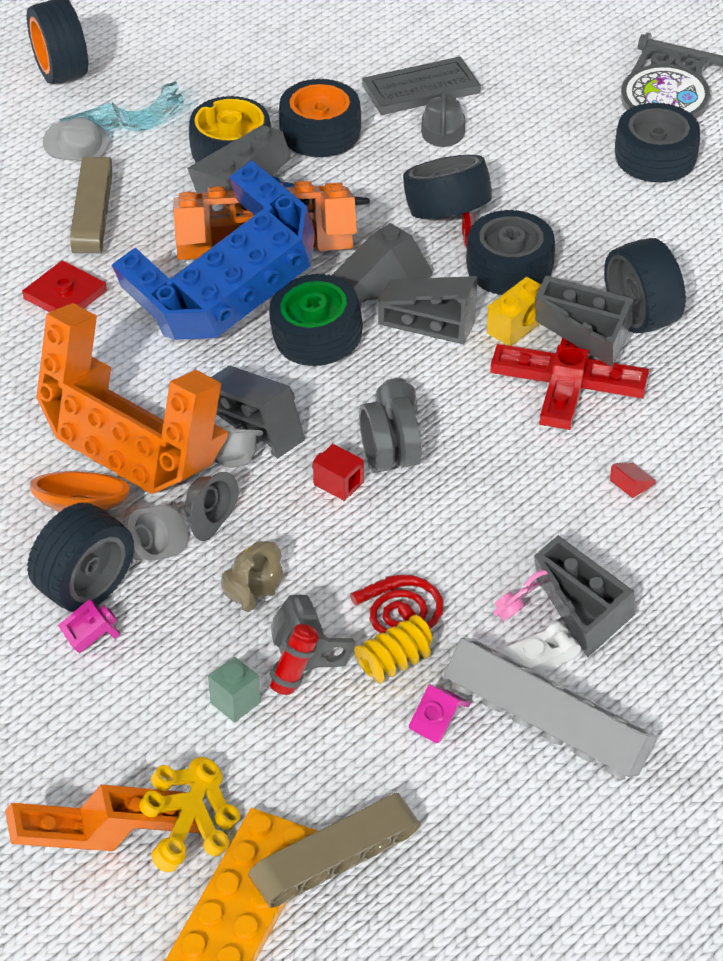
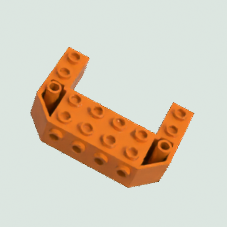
(201, 227)
(113, 429)

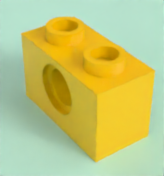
(513, 312)

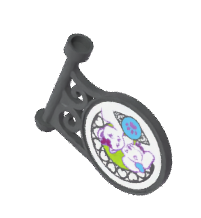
(670, 79)

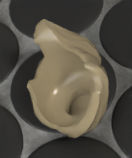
(253, 574)

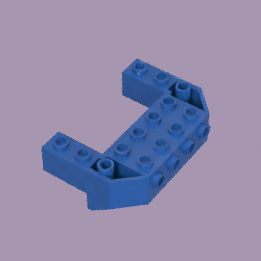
(235, 272)

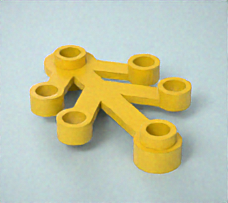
(203, 777)

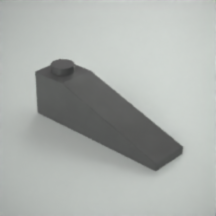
(383, 257)

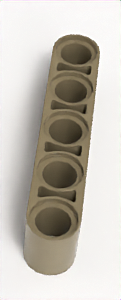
(91, 205)
(333, 850)

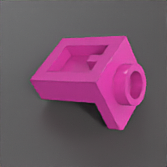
(88, 624)

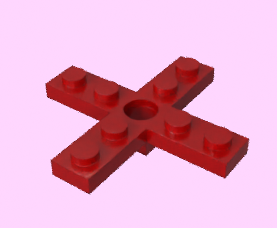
(567, 374)

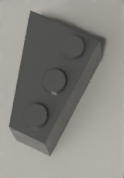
(585, 316)
(260, 405)
(584, 594)

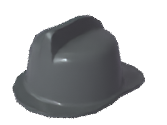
(443, 121)
(210, 503)

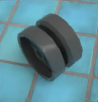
(390, 434)

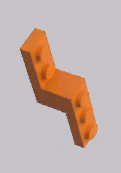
(97, 825)

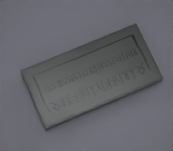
(419, 84)

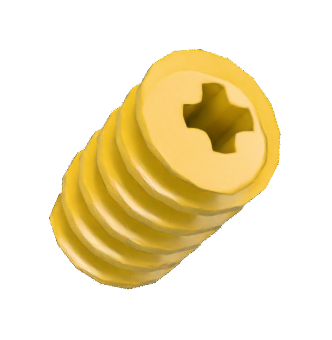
(395, 648)

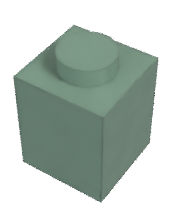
(234, 689)

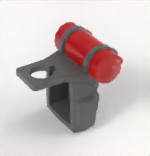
(301, 644)

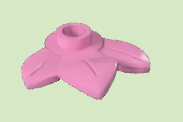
(511, 604)

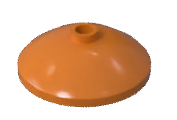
(72, 487)

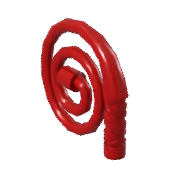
(404, 609)

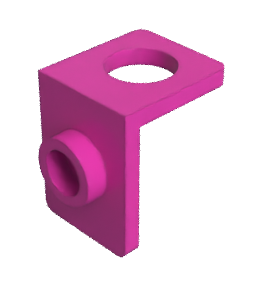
(436, 712)

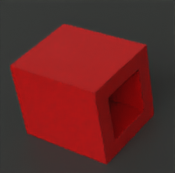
(338, 472)

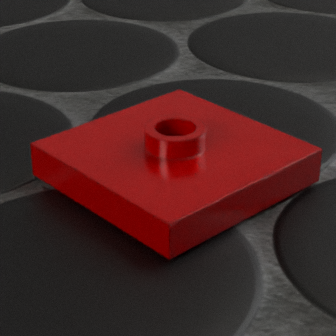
(64, 286)

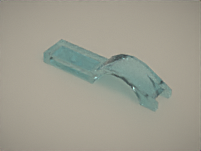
(110, 116)

